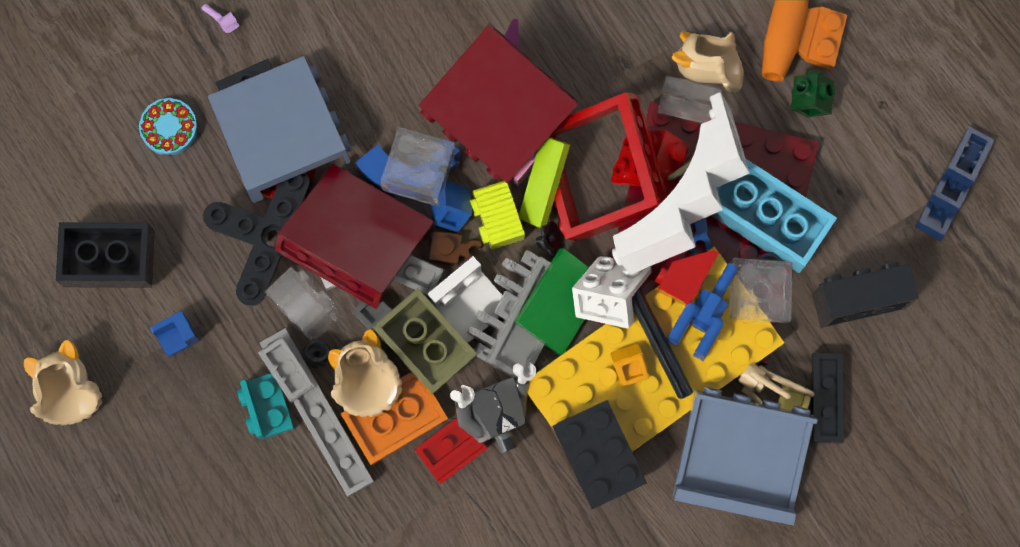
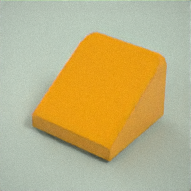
(630, 365)

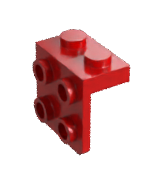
(669, 153)

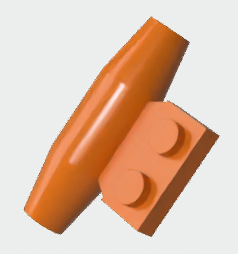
(809, 32)

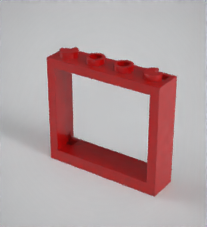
(644, 161)

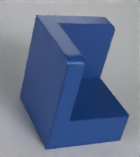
(453, 207)
(175, 333)

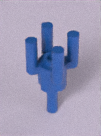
(705, 314)

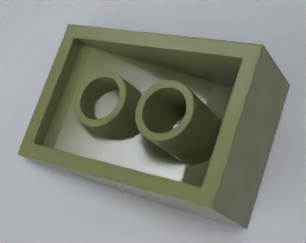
(424, 341)

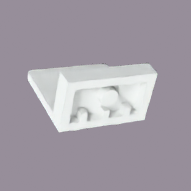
(607, 292)
(463, 295)

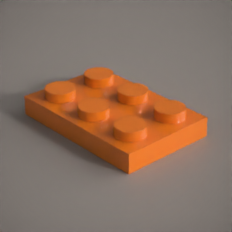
(407, 420)

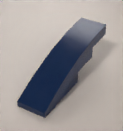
(954, 183)

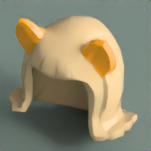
(710, 60)
(364, 377)
(62, 387)

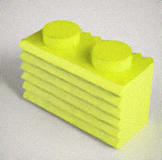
(497, 214)

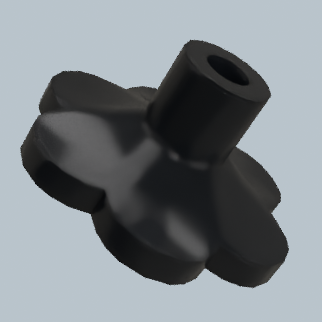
(551, 239)

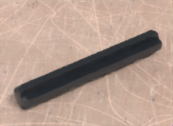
(660, 345)

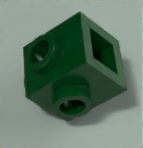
(812, 94)

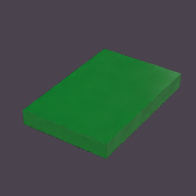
(550, 308)

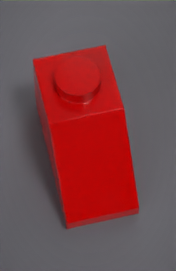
(685, 276)

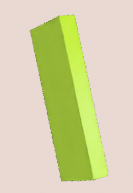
(543, 182)

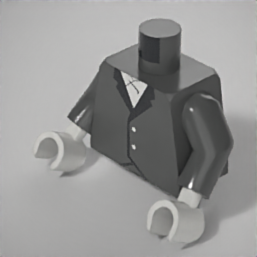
(495, 409)

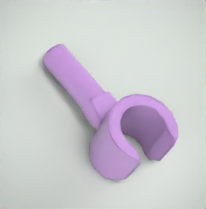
(227, 22)

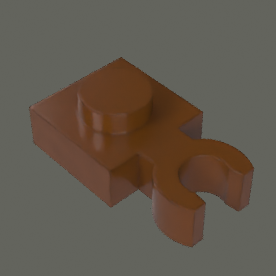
(448, 248)

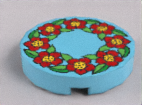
(168, 126)

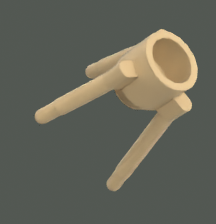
(759, 377)

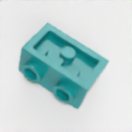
(266, 407)

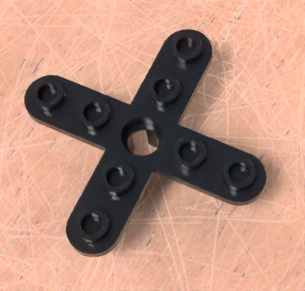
(253, 230)

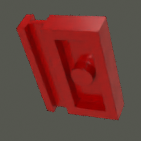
(449, 451)

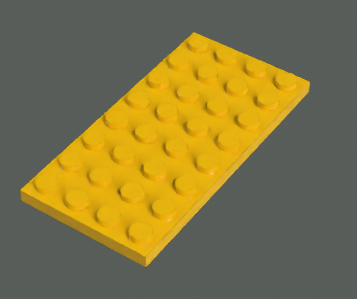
(644, 409)

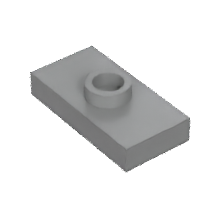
(287, 369)

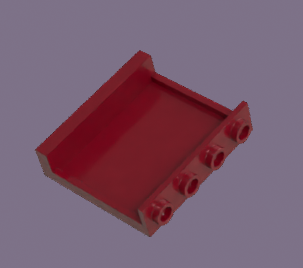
(497, 104)
(353, 235)

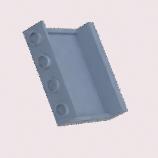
(278, 125)
(743, 456)

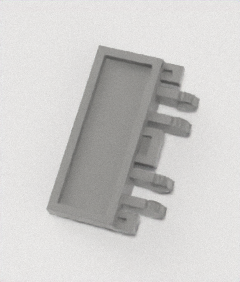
(509, 341)

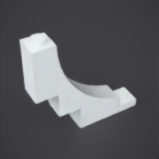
(668, 228)

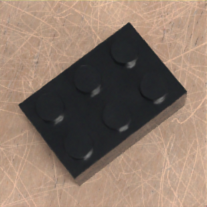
(105, 255)
(864, 294)
(599, 454)

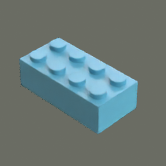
(773, 216)

